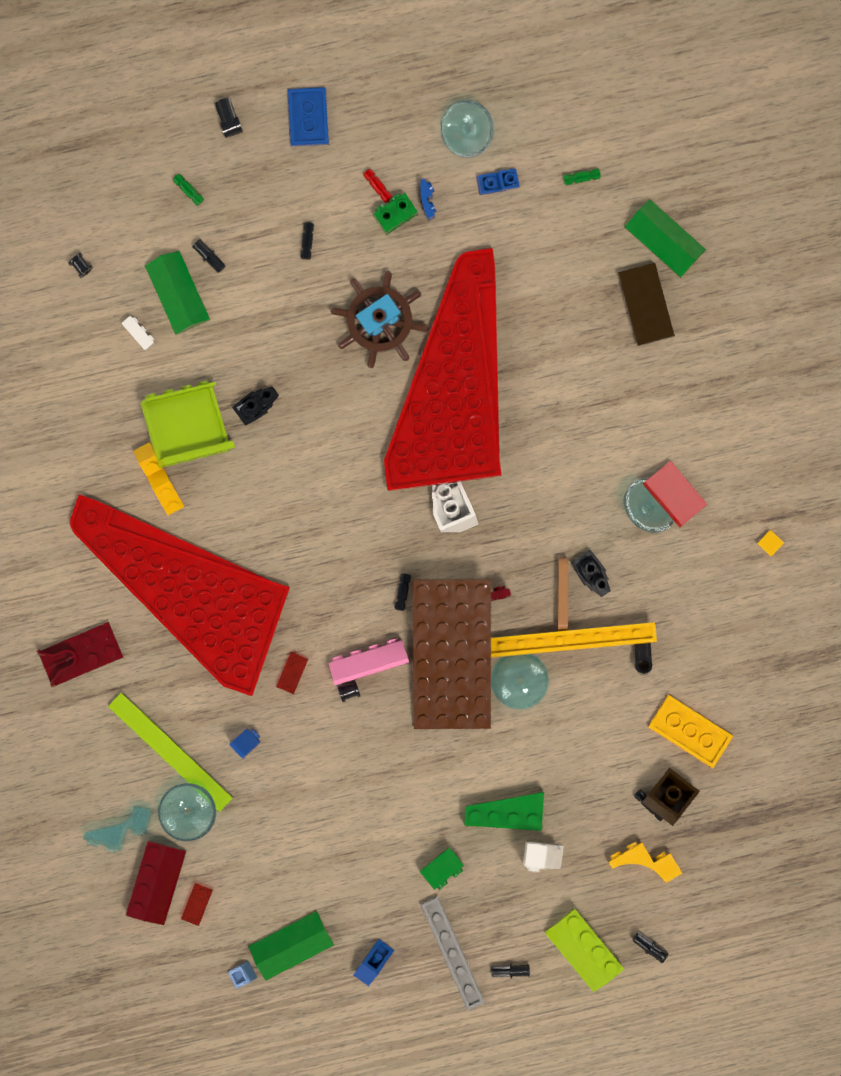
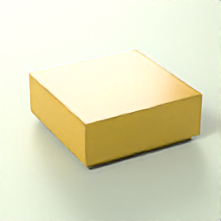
(770, 543)

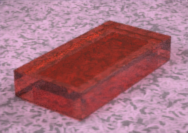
(292, 673)
(197, 904)

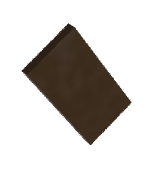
(646, 304)

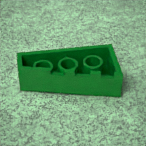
(517, 812)

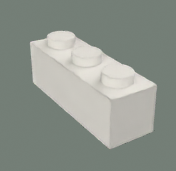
(138, 333)

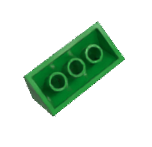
(665, 238)
(177, 292)
(290, 946)

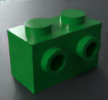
(395, 213)
(442, 868)

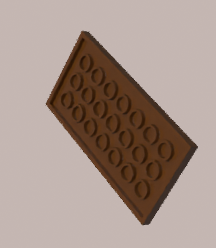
(452, 653)

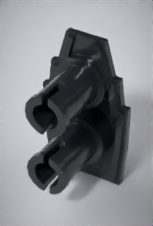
(255, 405)
(592, 573)

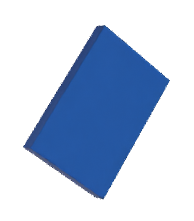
(308, 116)

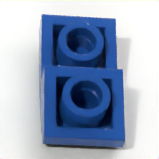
(498, 181)
(426, 194)

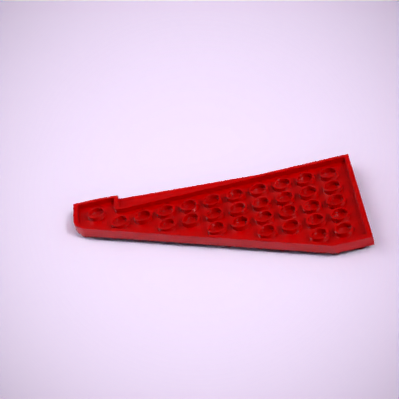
(453, 403)
(201, 599)

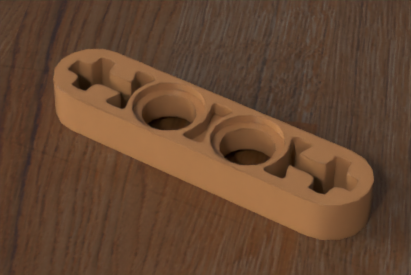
(562, 613)

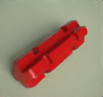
(377, 185)

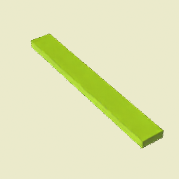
(168, 749)

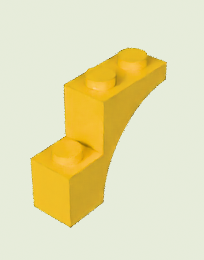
(158, 479)
(637, 854)

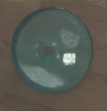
(457, 128)
(639, 498)
(519, 695)
(173, 816)

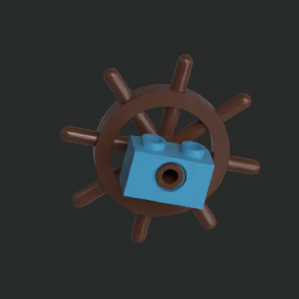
(378, 317)

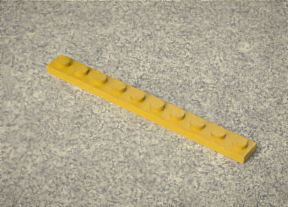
(573, 640)

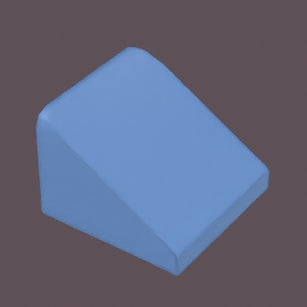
(242, 975)

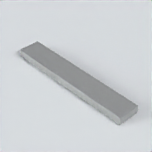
(452, 953)

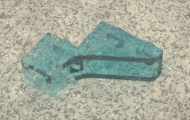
(114, 836)

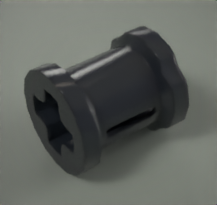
(80, 265)
(349, 691)

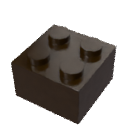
(671, 796)

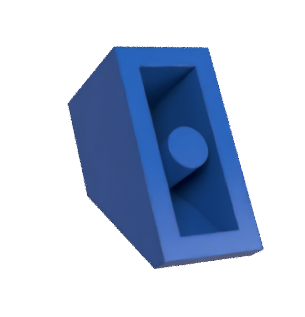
(245, 742)
(373, 962)

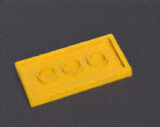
(690, 731)

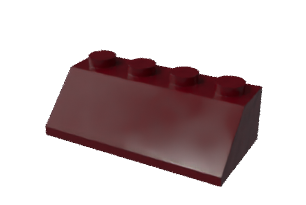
(155, 883)

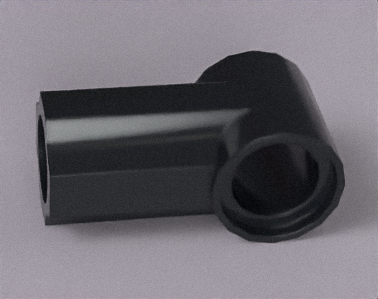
(229, 122)
(643, 653)

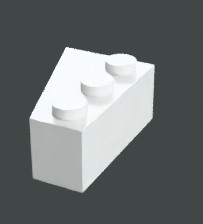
(542, 856)

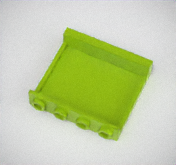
(185, 424)

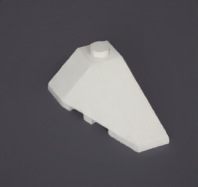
(452, 508)

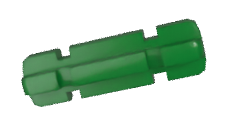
(582, 176)
(187, 188)

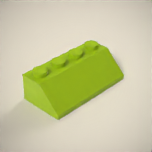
(584, 950)

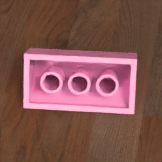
(368, 662)

